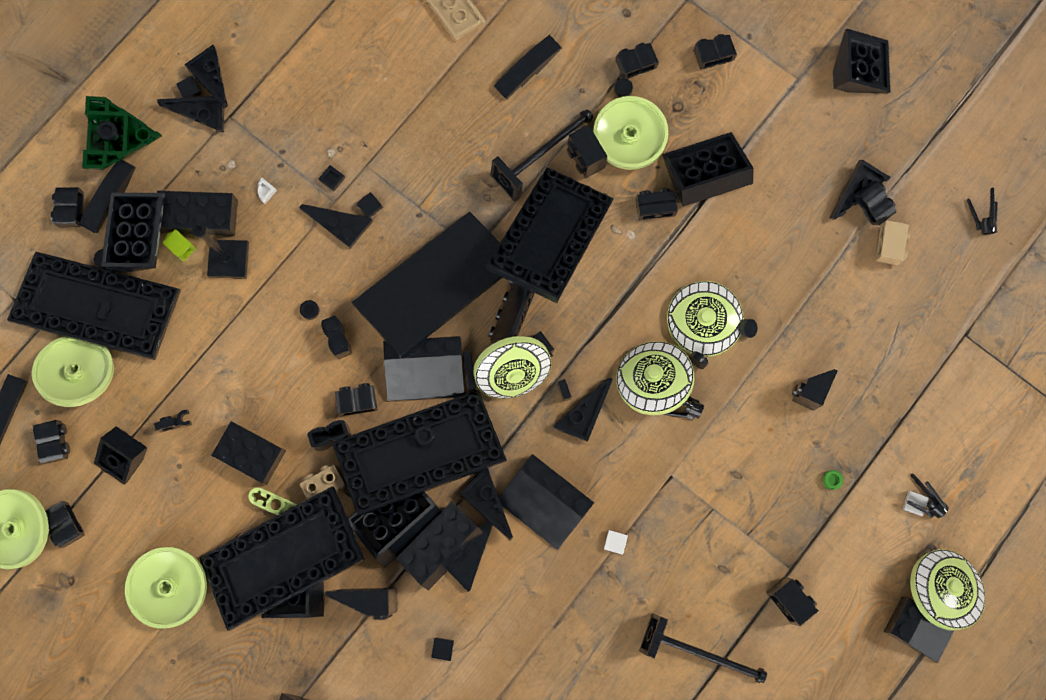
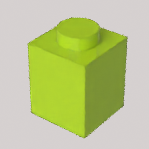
(179, 245)

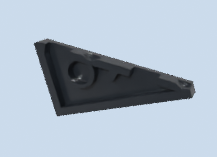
(207, 71)
(199, 109)
(860, 177)
(342, 225)
(582, 418)
(484, 498)
(467, 566)

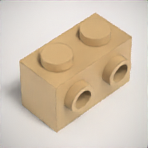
(892, 242)
(326, 478)

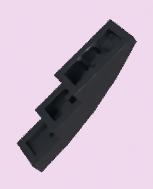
(527, 66)
(114, 182)

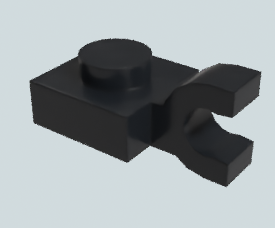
(169, 423)

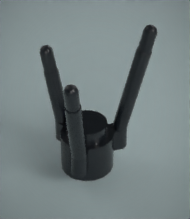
(988, 224)
(693, 409)
(936, 505)

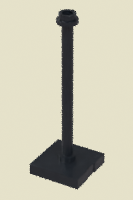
(508, 178)
(225, 257)
(655, 636)

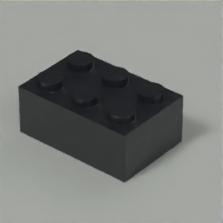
(248, 453)

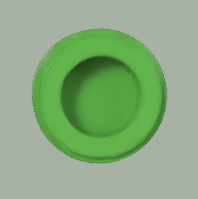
(832, 479)

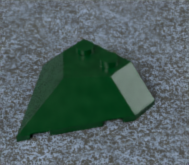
(131, 136)

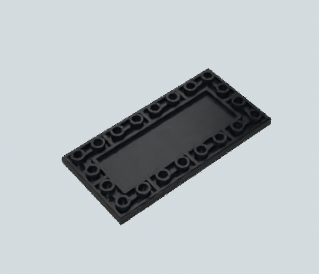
(550, 235)
(431, 285)
(67, 297)
(390, 466)
(281, 558)

